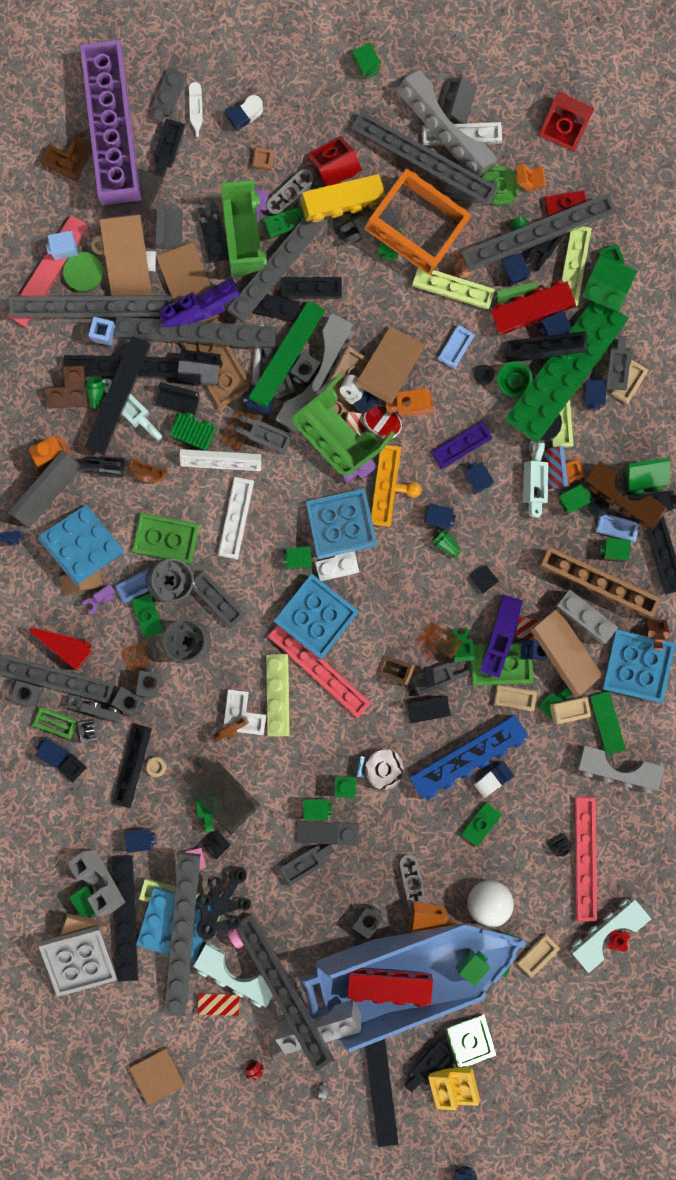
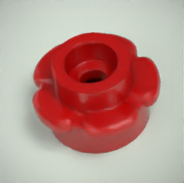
(254, 1070)

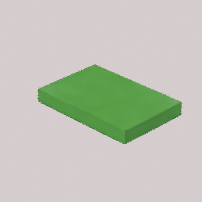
(165, 538)
(513, 672)

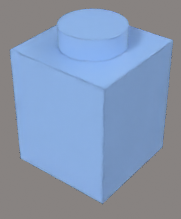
(62, 245)
(102, 331)

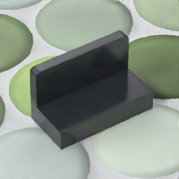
(199, 367)
(178, 398)
(428, 709)

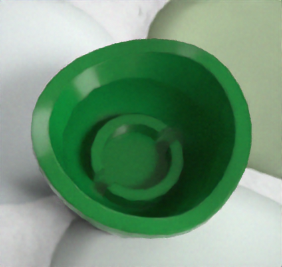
(514, 378)

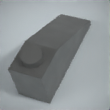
(328, 832)

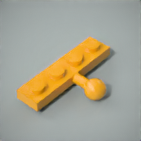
(387, 485)

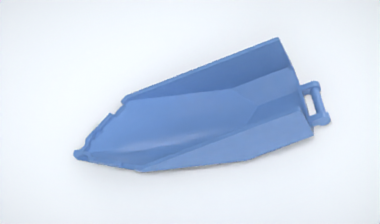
(424, 951)

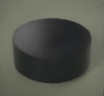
(484, 375)
(598, 506)

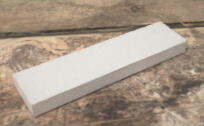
(482, 132)
(220, 460)
(236, 518)

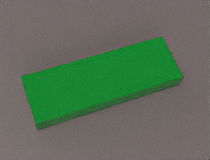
(607, 723)

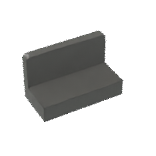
(457, 99)
(168, 227)

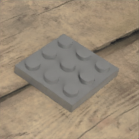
(78, 961)

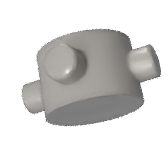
(323, 1090)

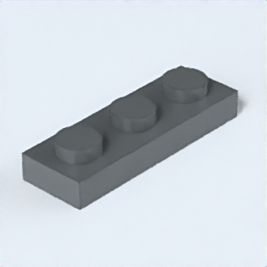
(217, 599)

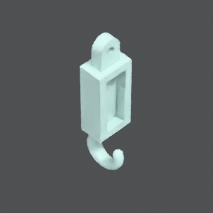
(136, 413)
(535, 476)

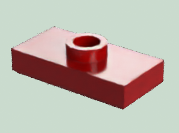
(562, 202)

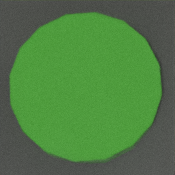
(508, 189)
(83, 272)

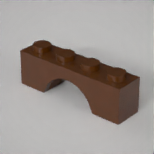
(646, 511)

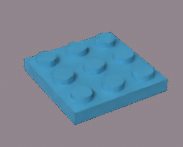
(341, 523)
(81, 545)
(316, 616)
(638, 668)
(158, 923)

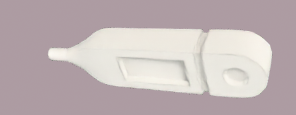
(195, 104)

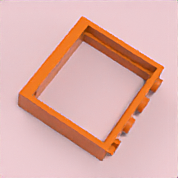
(402, 244)

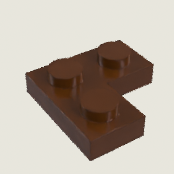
(69, 163)
(73, 391)

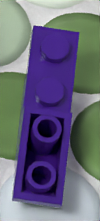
(197, 308)
(501, 636)

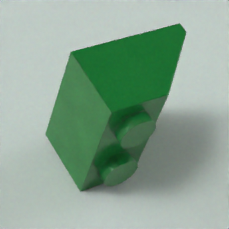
(609, 283)
(646, 475)

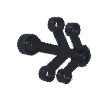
(221, 904)

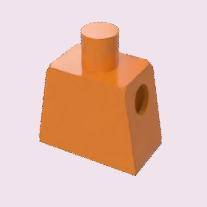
(420, 403)
(46, 451)
(428, 916)

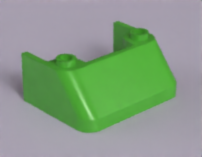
(242, 228)
(333, 435)

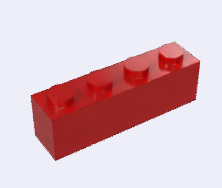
(533, 308)
(390, 986)

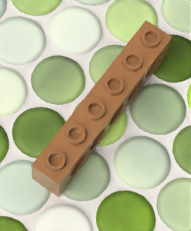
(599, 583)

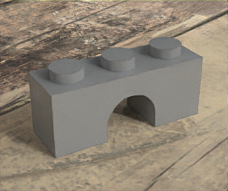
(585, 615)
(90, 868)

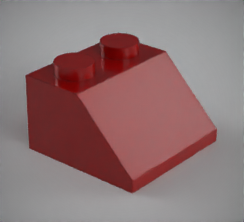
(566, 121)
(334, 162)

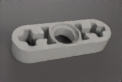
(290, 184)
(415, 867)

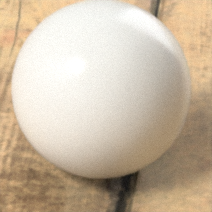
(490, 904)

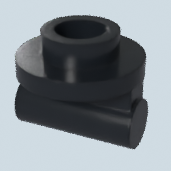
(560, 846)

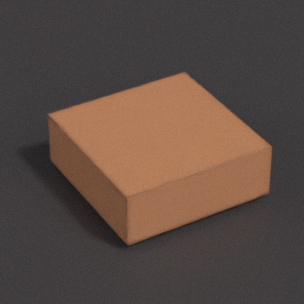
(263, 158)

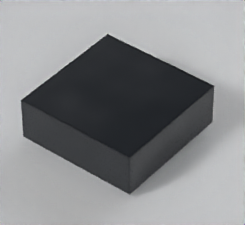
(484, 579)
(429, 676)
(72, 768)

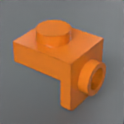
(530, 179)

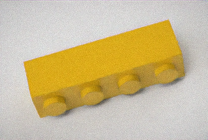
(342, 198)

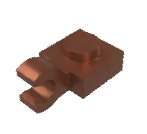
(658, 630)

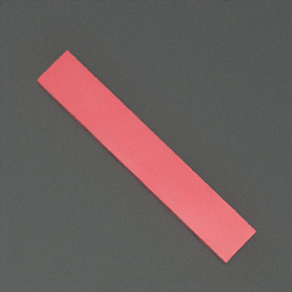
(50, 268)
(321, 672)
(585, 859)

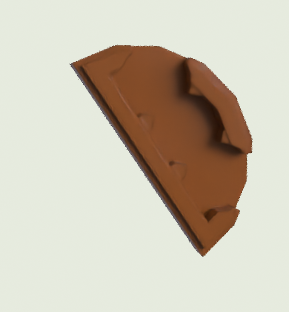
(146, 472)
(230, 731)

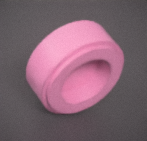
(235, 938)

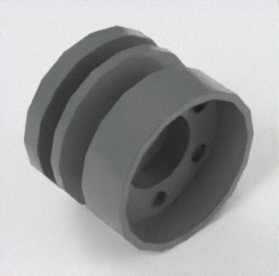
(181, 580)
(176, 636)

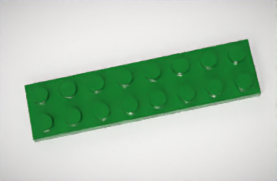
(565, 373)

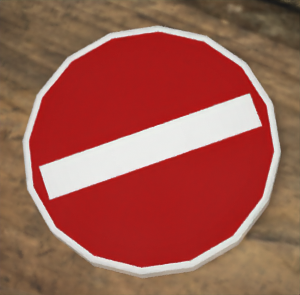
(382, 423)

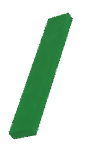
(287, 354)

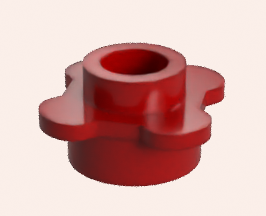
(622, 945)

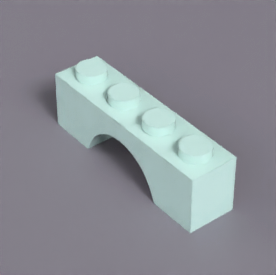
(628, 916)
(212, 963)

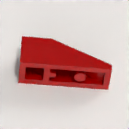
(70, 649)

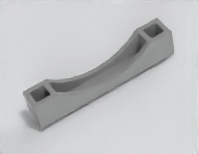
(420, 96)
(335, 335)

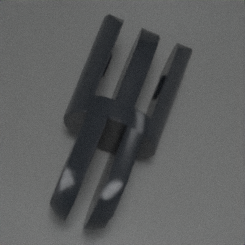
(103, 466)

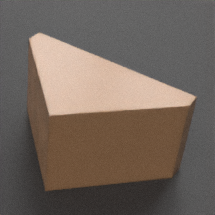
(90, 583)
(395, 669)

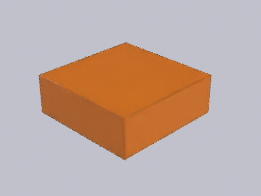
(574, 471)

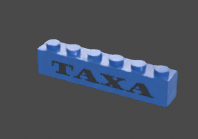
(469, 756)

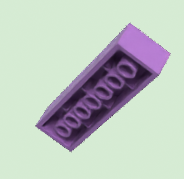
(110, 122)

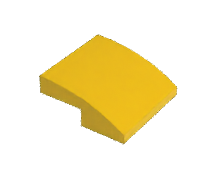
(454, 1088)

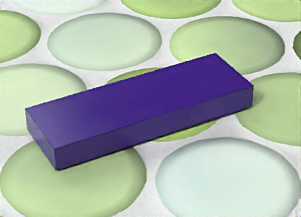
(461, 445)

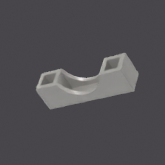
(645, 774)
(340, 1022)

